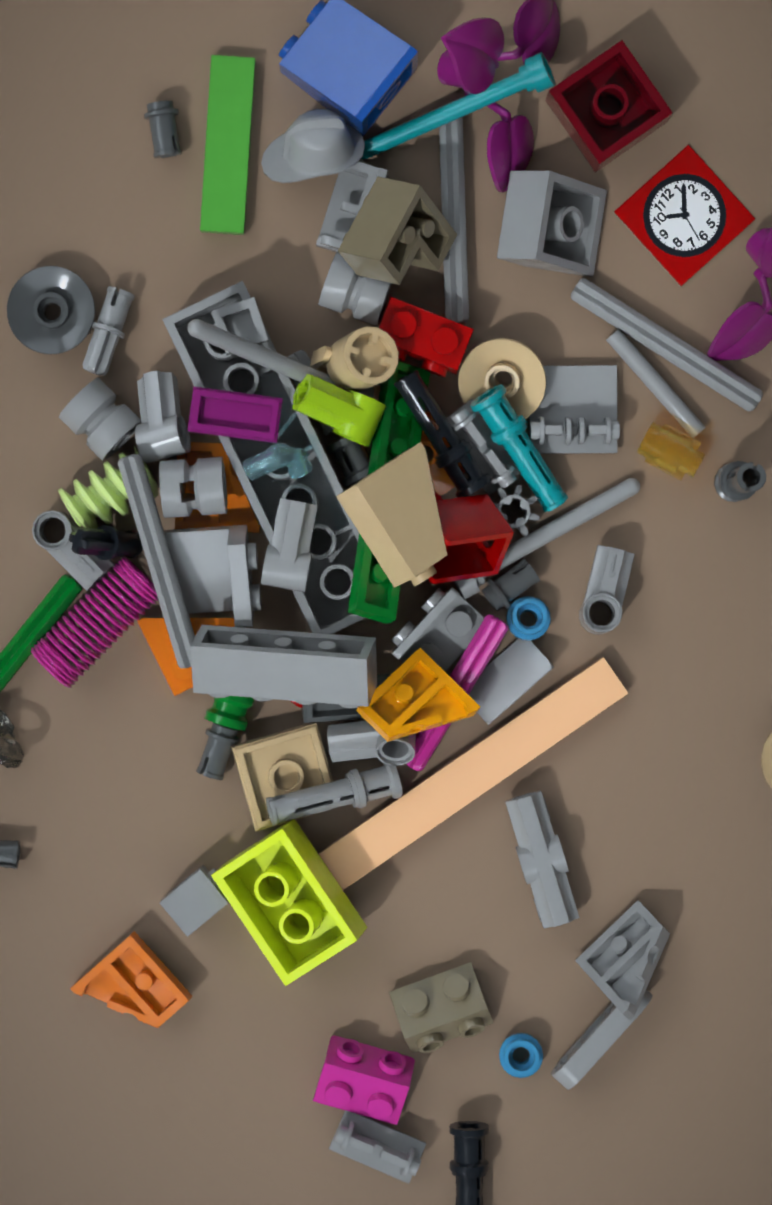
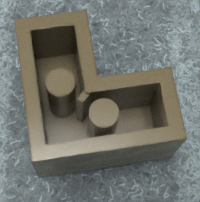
(396, 230)

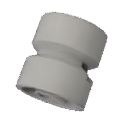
(347, 290)
(98, 417)
(209, 487)

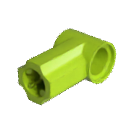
(348, 413)

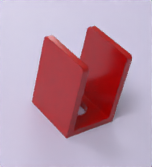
(466, 529)

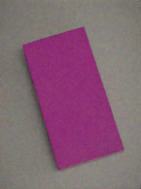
(235, 415)

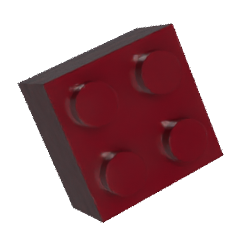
(608, 106)

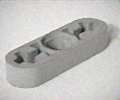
(594, 1044)

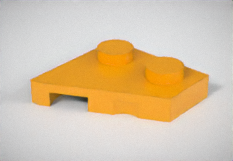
(417, 699)

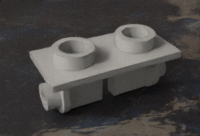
(488, 455)
(378, 1146)

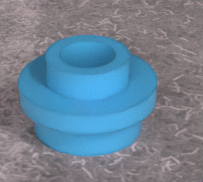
(531, 605)
(524, 1068)

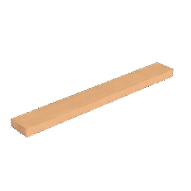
(473, 773)

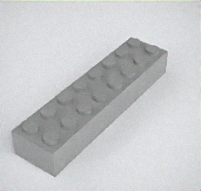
(334, 534)

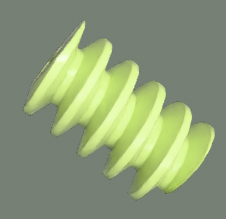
(101, 496)

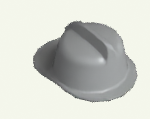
(313, 147)

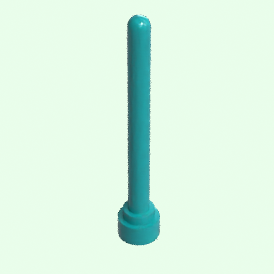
(531, 76)

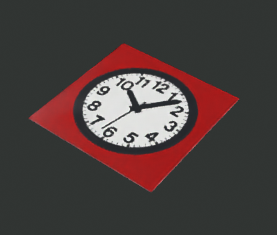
(684, 215)

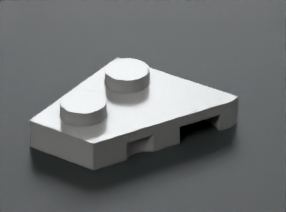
(626, 957)

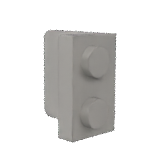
(216, 570)

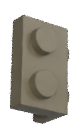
(441, 1009)

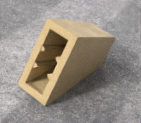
(399, 517)

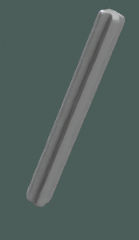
(455, 213)
(666, 345)
(158, 556)

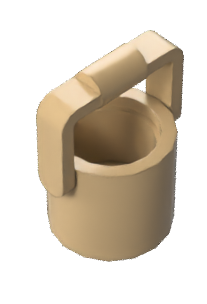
(358, 359)

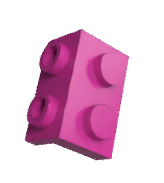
(364, 1079)

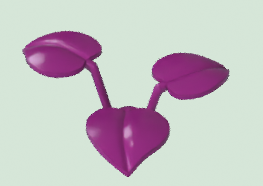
(471, 65)
(750, 325)

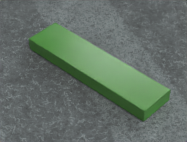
(227, 145)

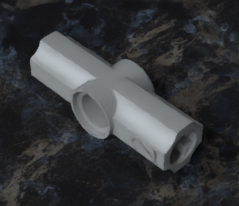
(542, 859)

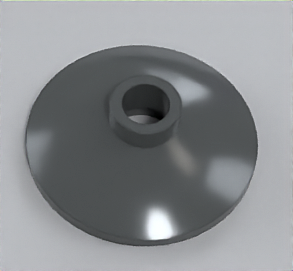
(34, 294)

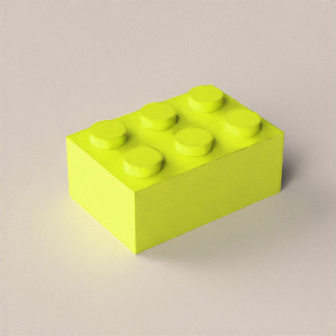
(289, 902)

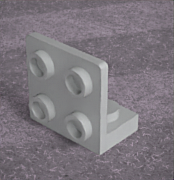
(442, 631)

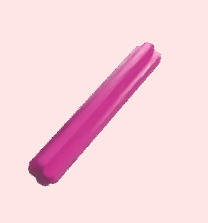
(465, 675)

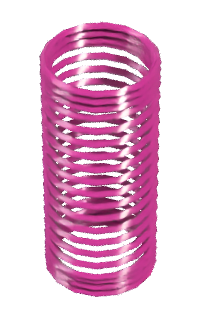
(53, 660)

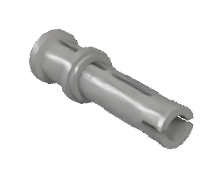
(354, 789)

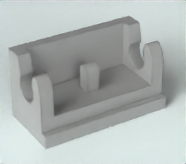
(346, 202)

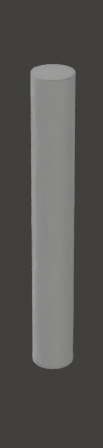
(655, 383)

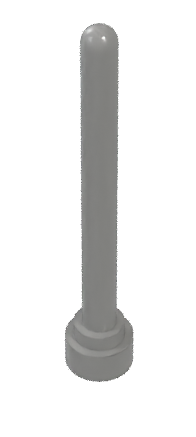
(256, 353)
(556, 529)

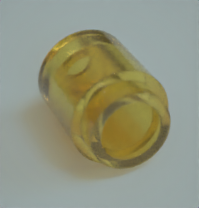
(671, 451)

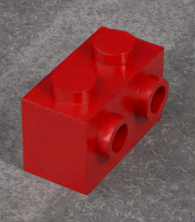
(426, 337)

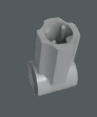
(162, 427)
(289, 555)
(83, 568)
(606, 585)
(362, 741)

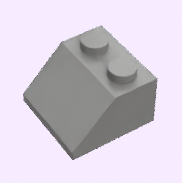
(551, 222)

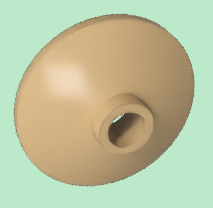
(508, 355)

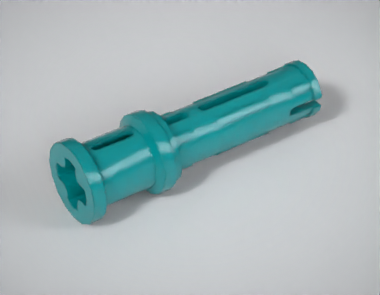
(509, 431)

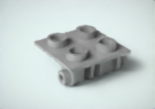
(577, 411)

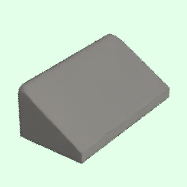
(509, 678)

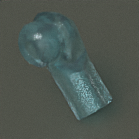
(278, 457)

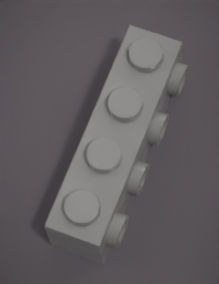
(284, 665)

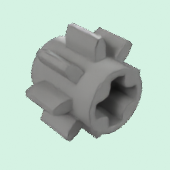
(523, 505)

